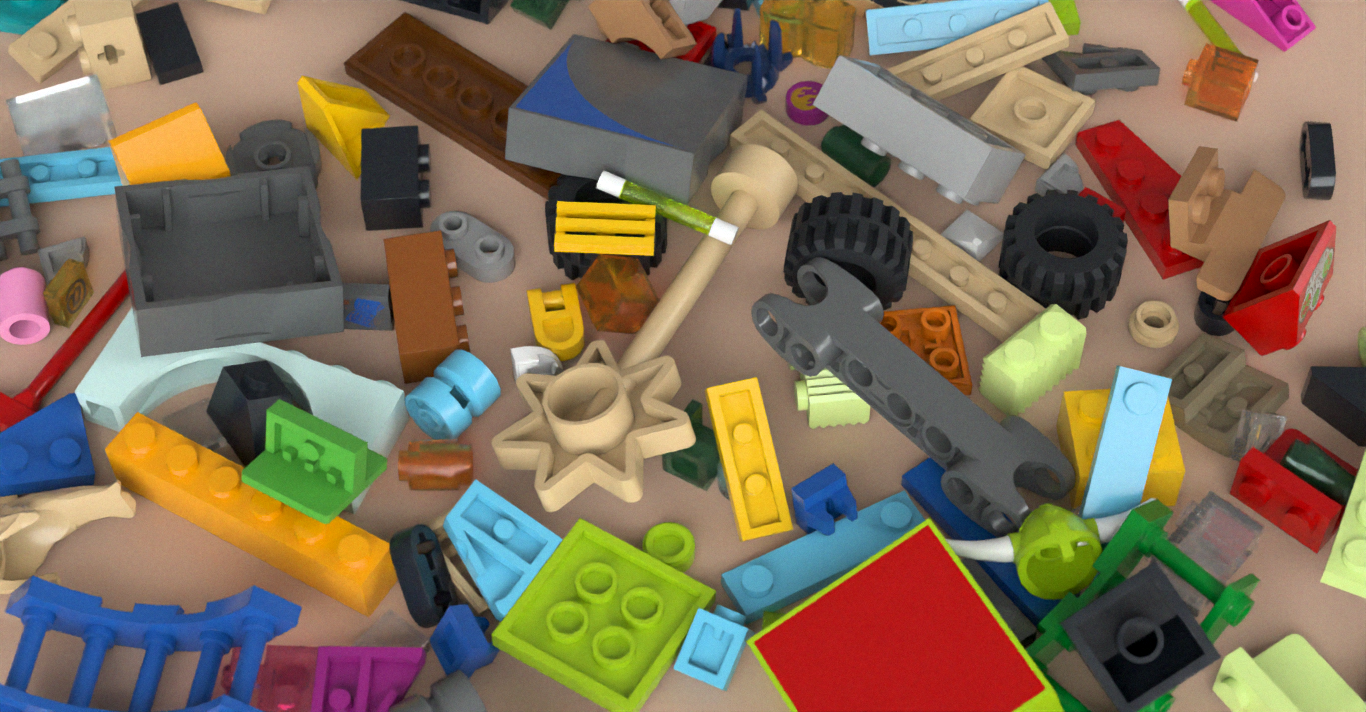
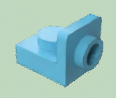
(714, 646)

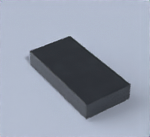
(169, 43)

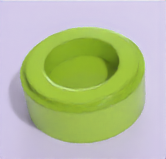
(671, 545)

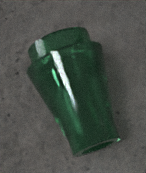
(1318, 470)

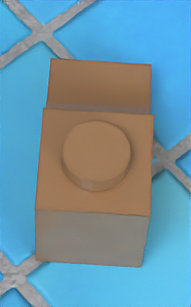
(644, 20)

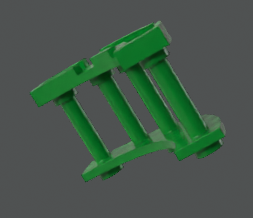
(1138, 537)

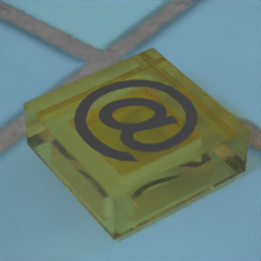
(68, 293)

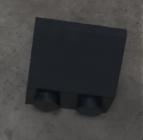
(1140, 640)

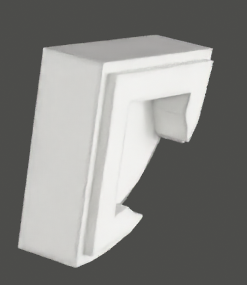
(534, 361)

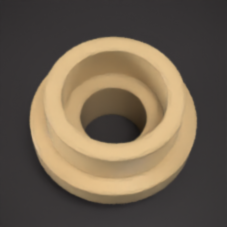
(1153, 314)

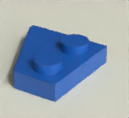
(46, 451)

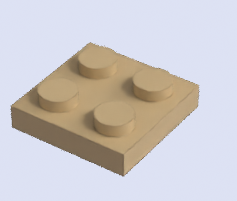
(1034, 115)

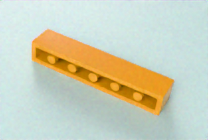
(210, 494)

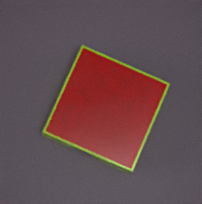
(902, 638)

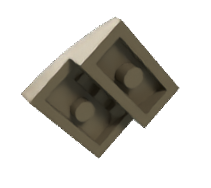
(1213, 387)

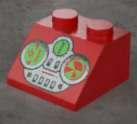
(1283, 289)

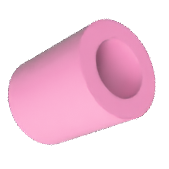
(23, 306)

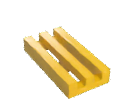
(605, 221)

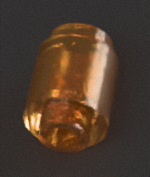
(436, 465)

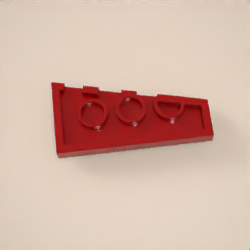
(1140, 184)

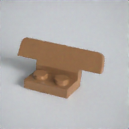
(1220, 223)

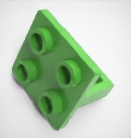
(311, 463)

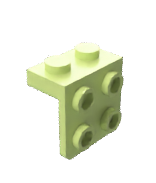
(1284, 679)

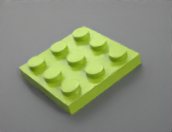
(603, 618)

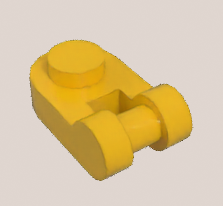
(561, 329)

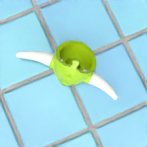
(1050, 550)

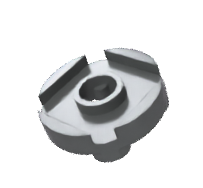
(278, 140)

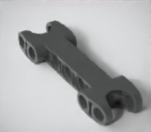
(979, 454)

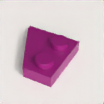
(364, 677)

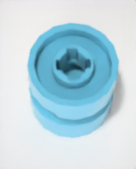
(456, 393)

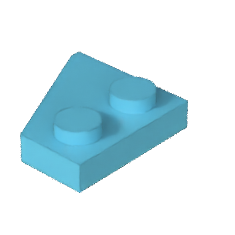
(498, 545)

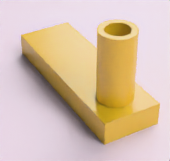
(748, 459)

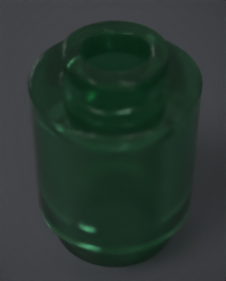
(844, 147)

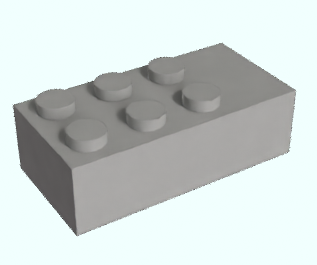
(919, 132)

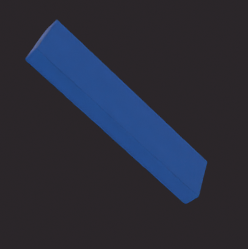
(925, 487)

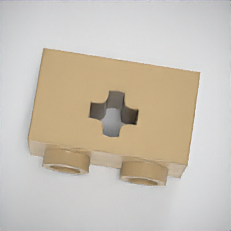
(110, 42)

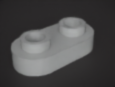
(471, 241)

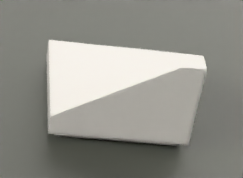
(973, 235)

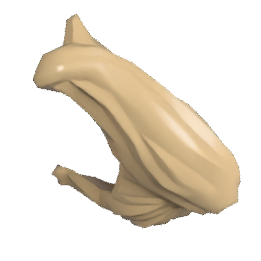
(39, 520)

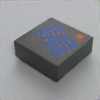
(367, 306)

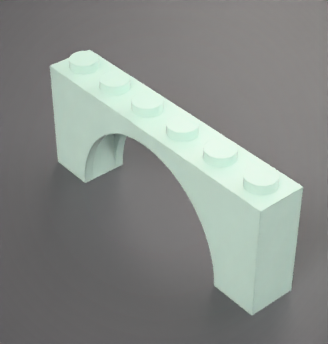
(126, 384)

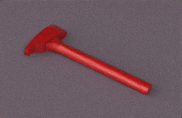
(30, 398)

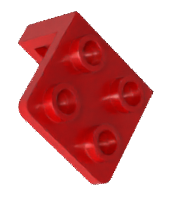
(1284, 496)

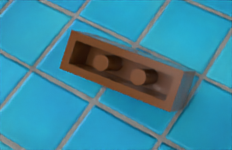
(424, 302)

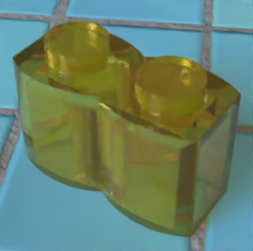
(811, 28)

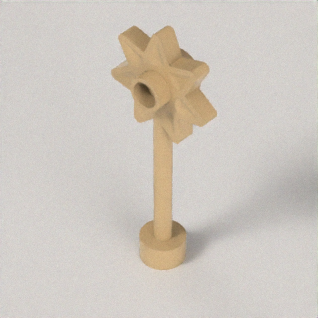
(611, 415)

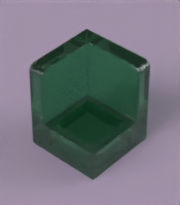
(700, 461)

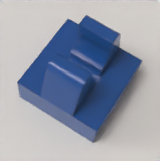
(822, 500)
(461, 641)

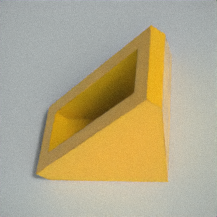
(337, 117)

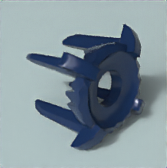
(765, 63)

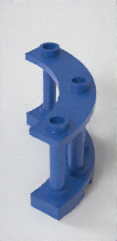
(227, 623)

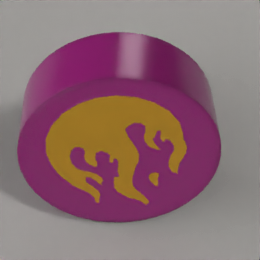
(800, 102)

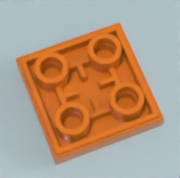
(935, 338)

